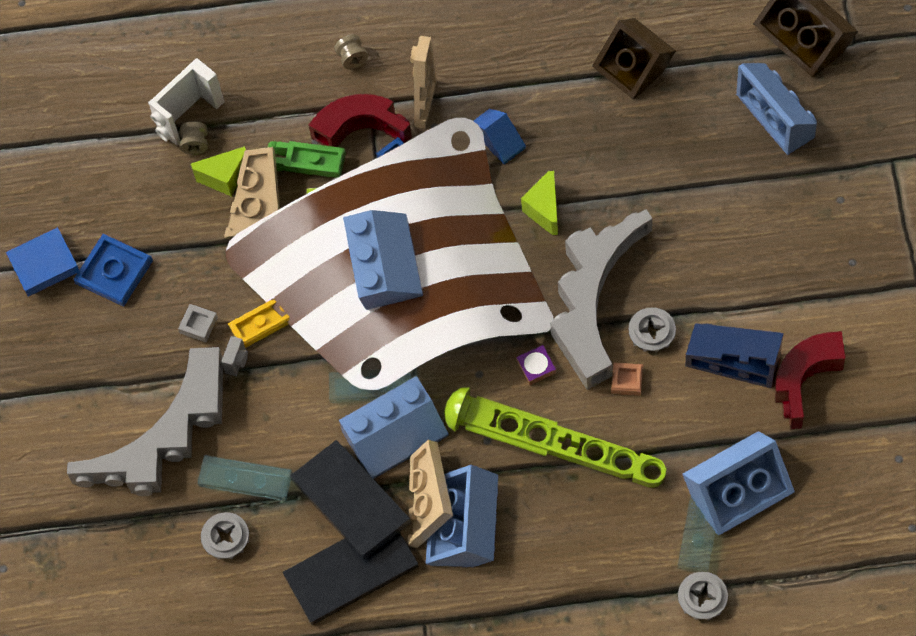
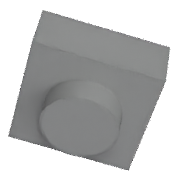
(198, 323)
(234, 356)

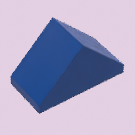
(500, 135)

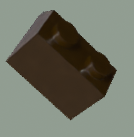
(633, 57)

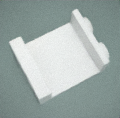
(180, 95)

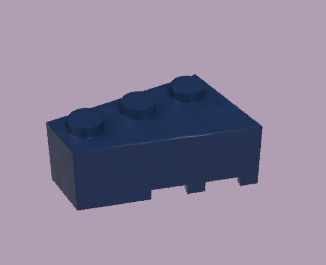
(735, 353)

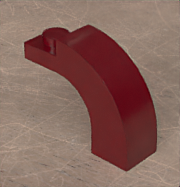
(355, 113)
(811, 356)

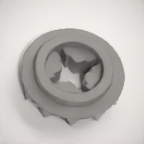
(660, 320)
(224, 522)
(695, 584)

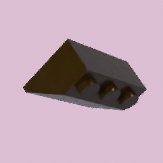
(806, 31)

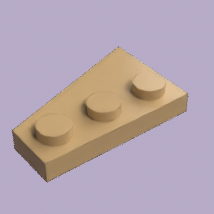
(424, 80)
(256, 190)
(431, 495)

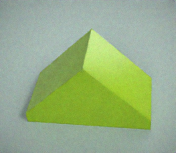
(220, 171)
(540, 203)

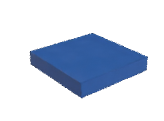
(42, 262)
(113, 270)

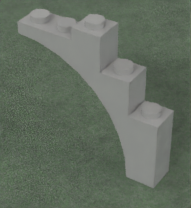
(580, 290)
(169, 439)

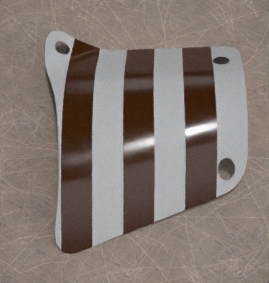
(460, 246)

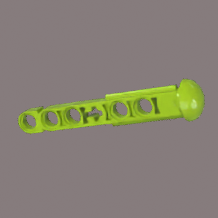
(479, 414)

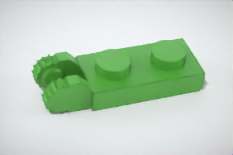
(309, 158)

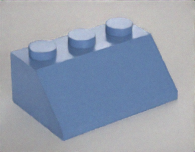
(775, 106)
(382, 258)
(393, 427)
(742, 479)
(470, 533)

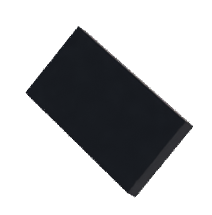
(350, 499)
(341, 576)

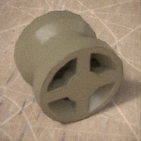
(351, 51)
(193, 138)

